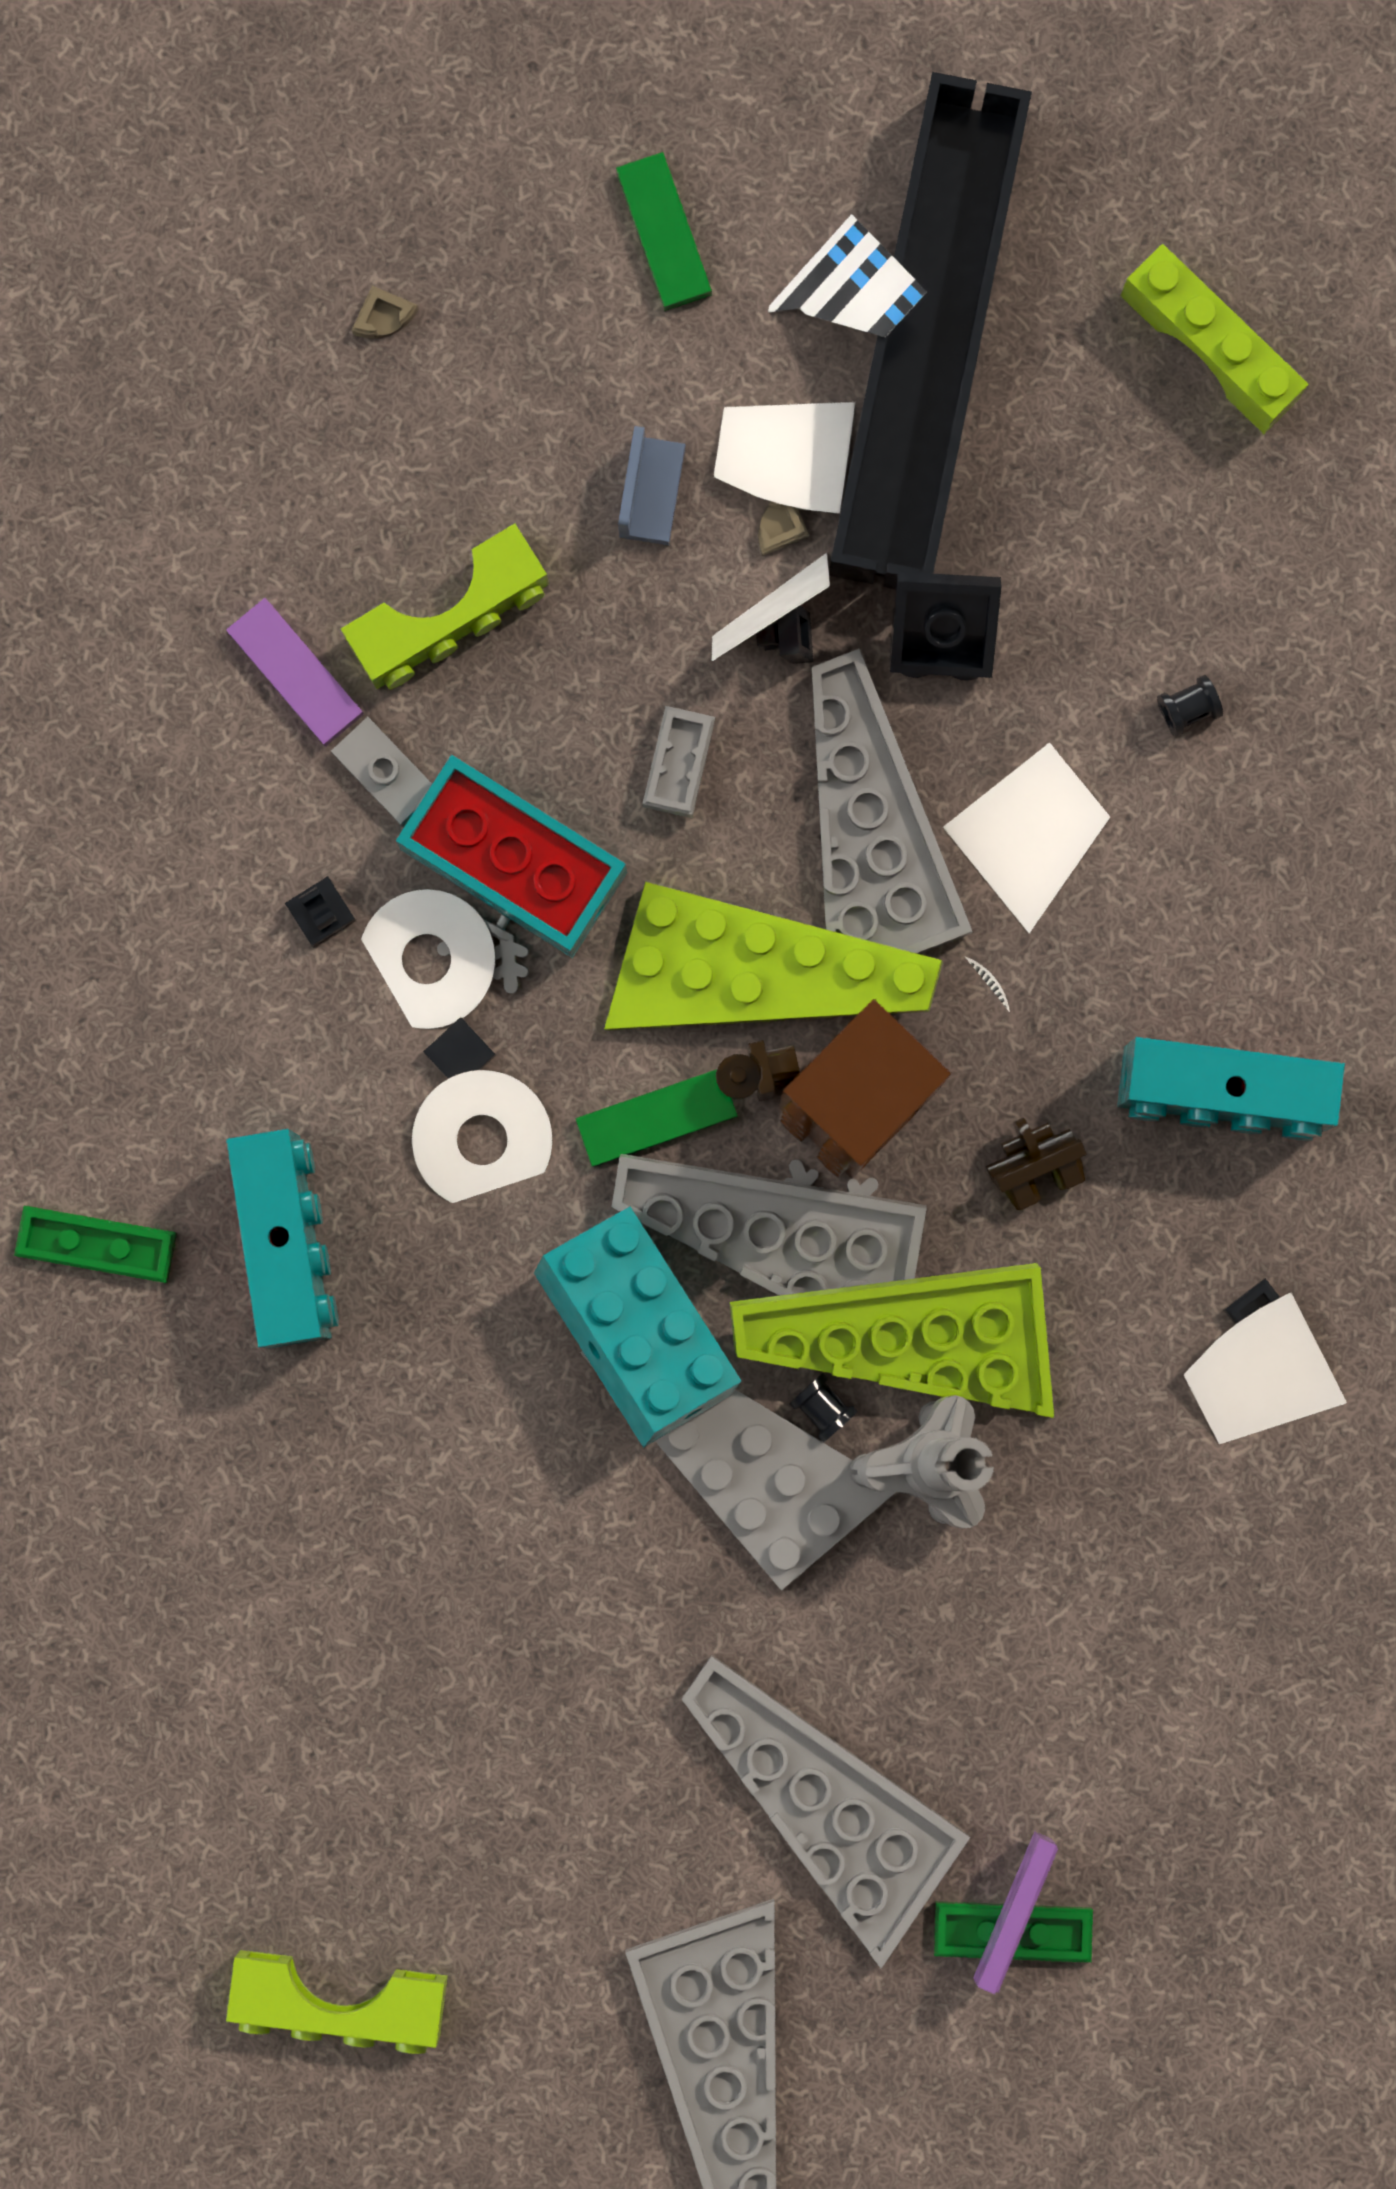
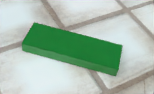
(663, 231)
(654, 1118)
(95, 1244)
(1050, 1933)

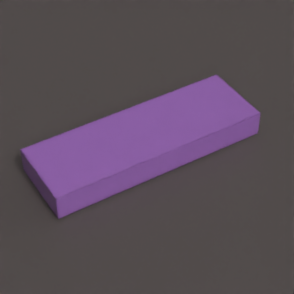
(295, 672)
(1015, 1913)

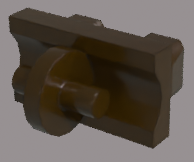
(761, 1070)
(1033, 1155)

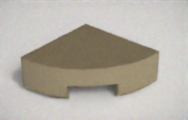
(383, 314)
(780, 527)

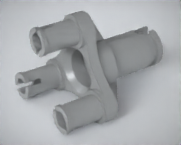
(919, 1461)

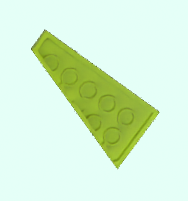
(732, 965)
(929, 1335)

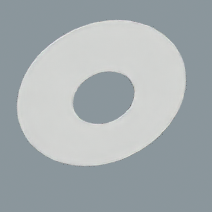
(466, 937)
(473, 1095)

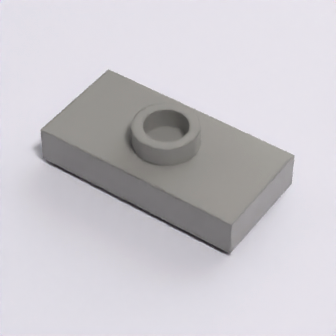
(679, 762)
(383, 770)

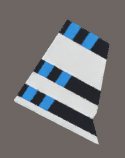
(853, 283)

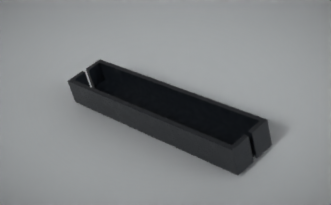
(929, 359)

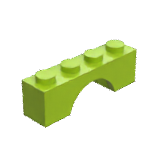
(1243, 363)
(394, 643)
(270, 1994)

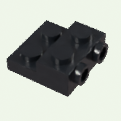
(945, 625)

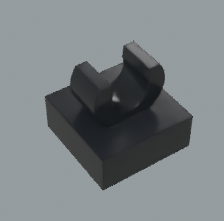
(790, 636)
(320, 911)

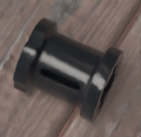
(1190, 705)
(823, 1407)

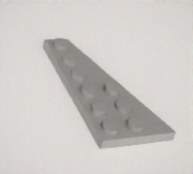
(876, 843)
(774, 1230)
(770, 1483)
(846, 1822)
(715, 2035)

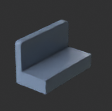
(650, 489)

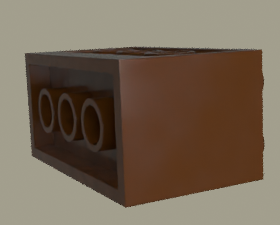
(861, 1090)

